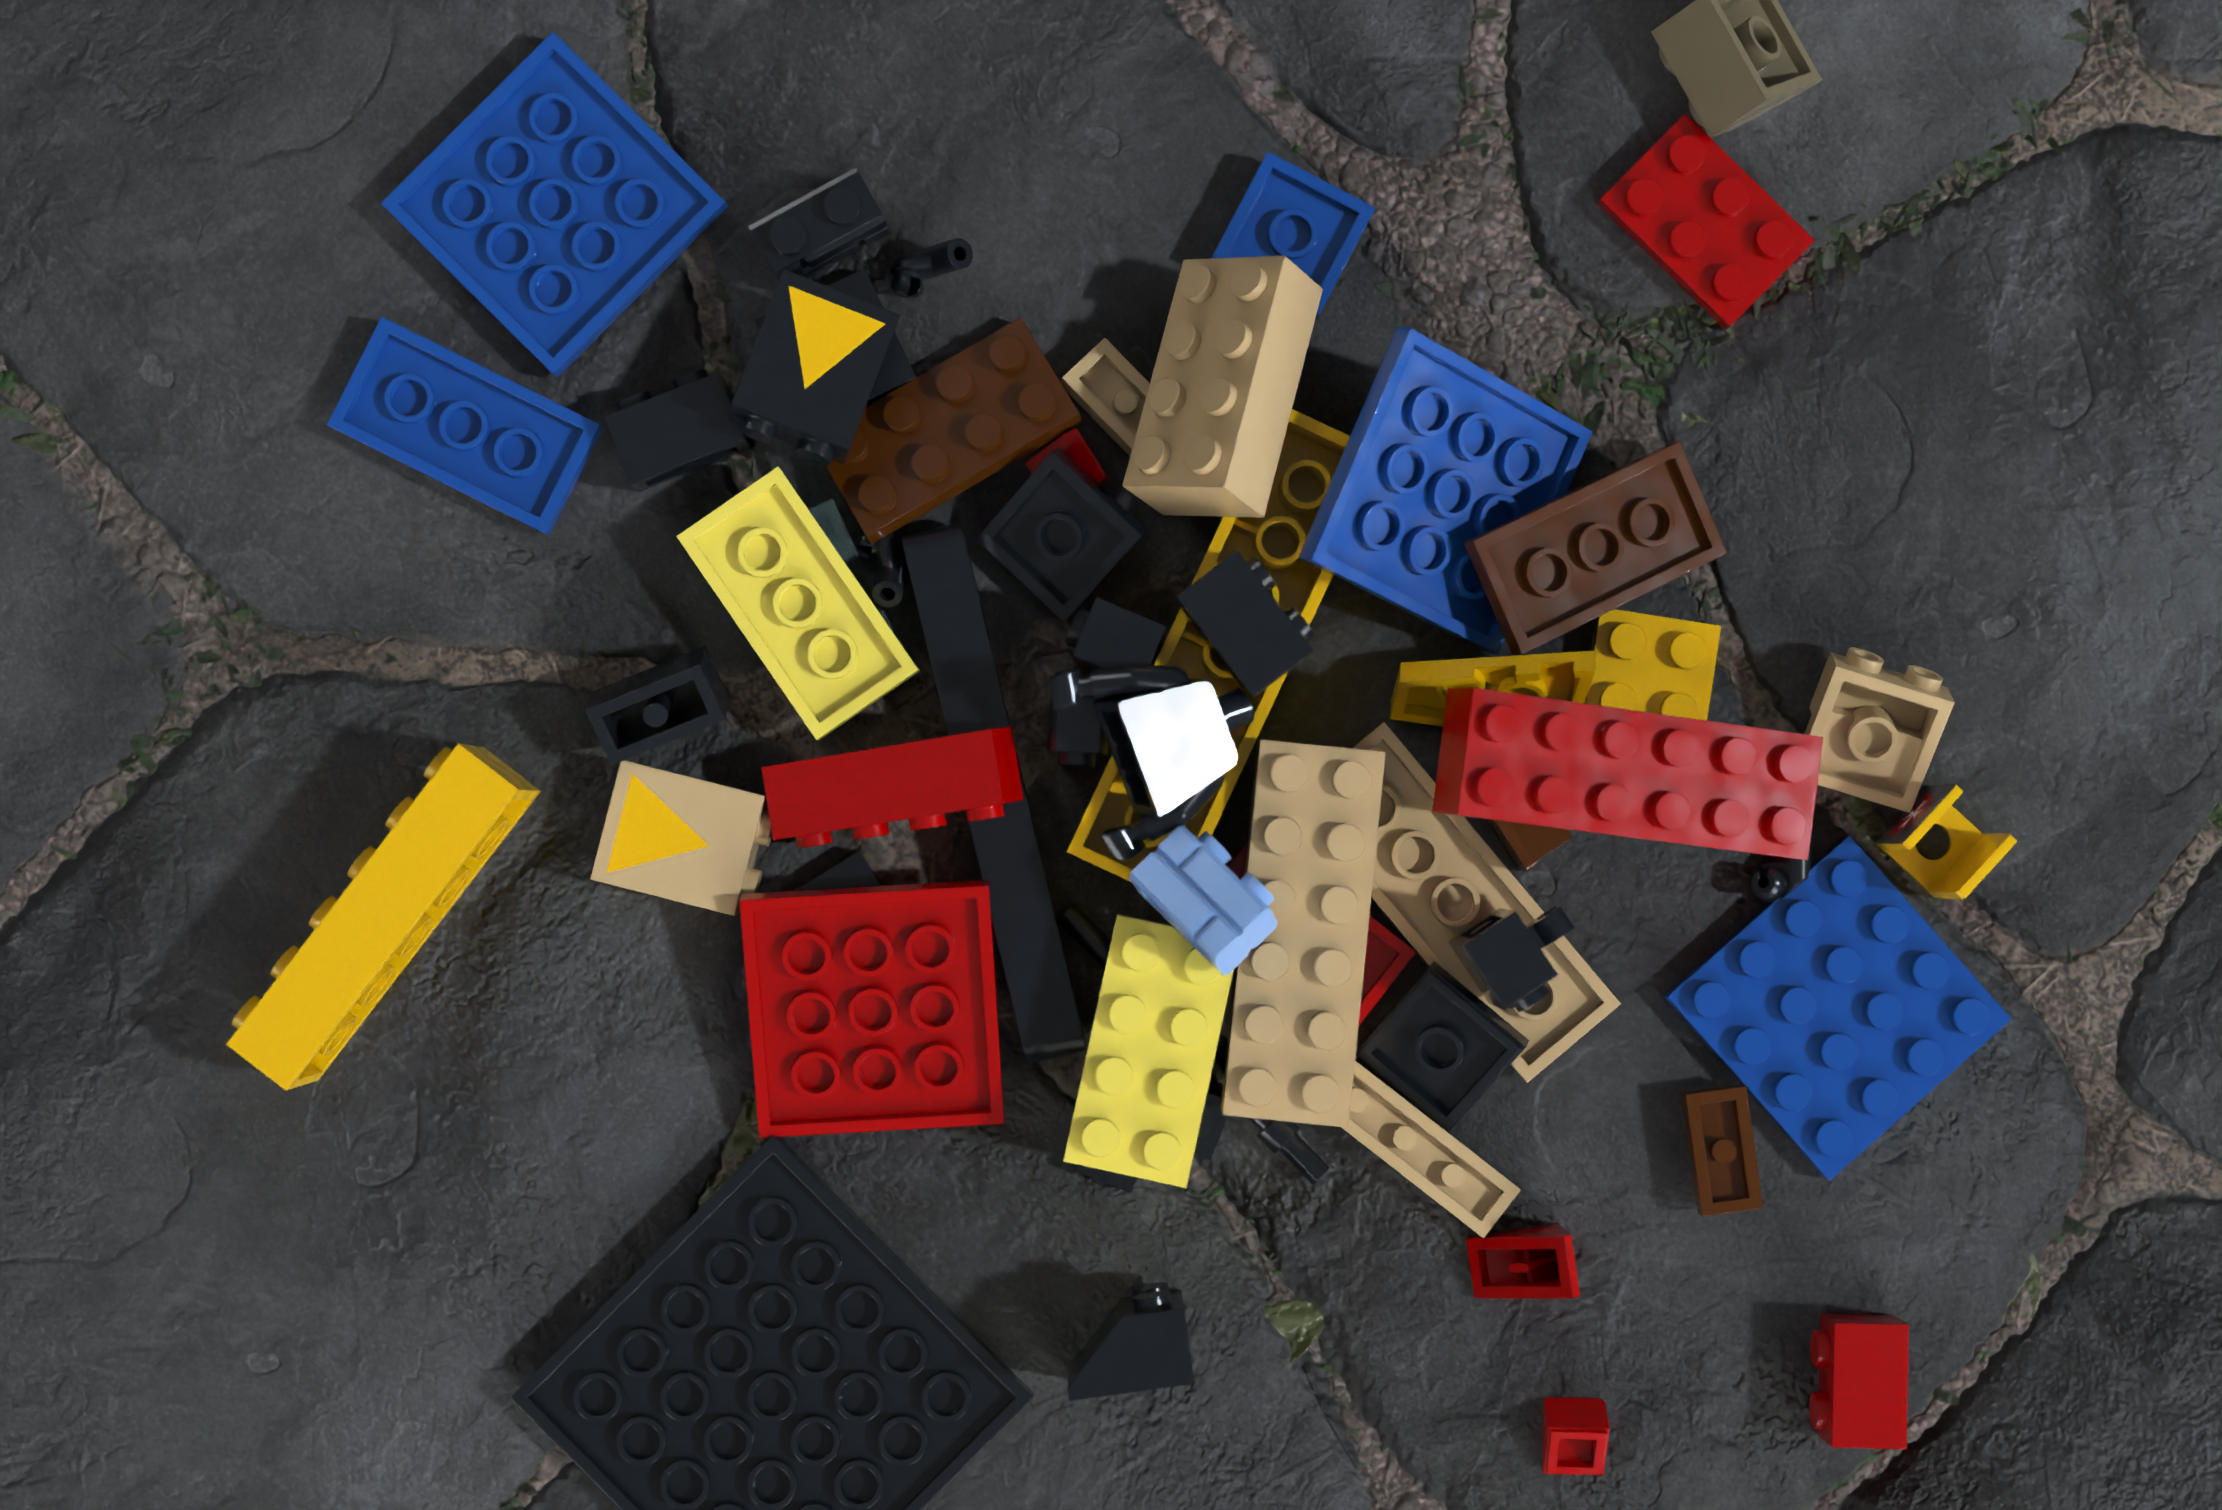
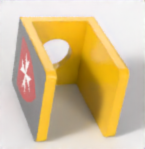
(1969, 852)

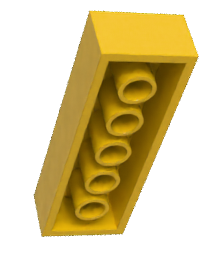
(381, 916)

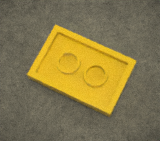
(1653, 664)

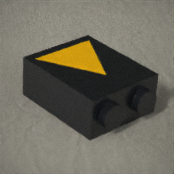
(812, 369)

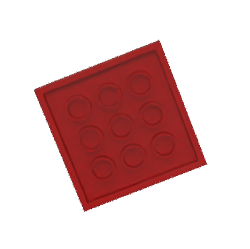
(873, 1008)

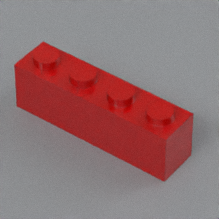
(893, 784)

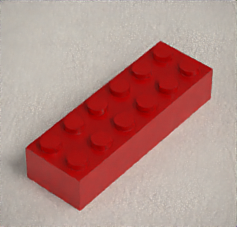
(1627, 773)

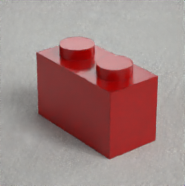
(1861, 1381)

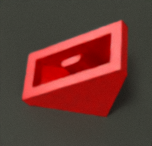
(1524, 1264)

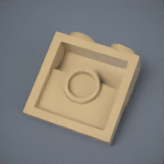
(1877, 727)

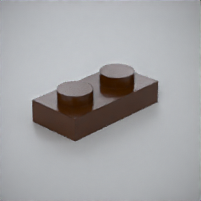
(1722, 1150)

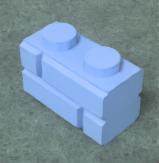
(1204, 898)

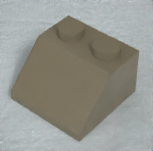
(1734, 60)

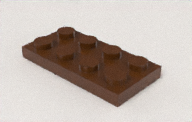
(952, 430)
(1595, 548)

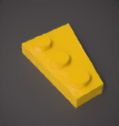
(1423, 685)

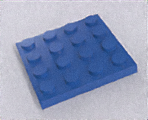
(554, 204)
(1430, 467)
(1837, 1008)

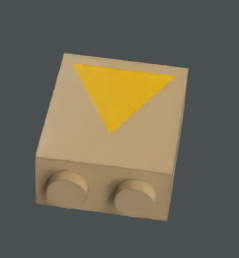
(682, 838)

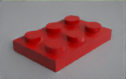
(1705, 221)

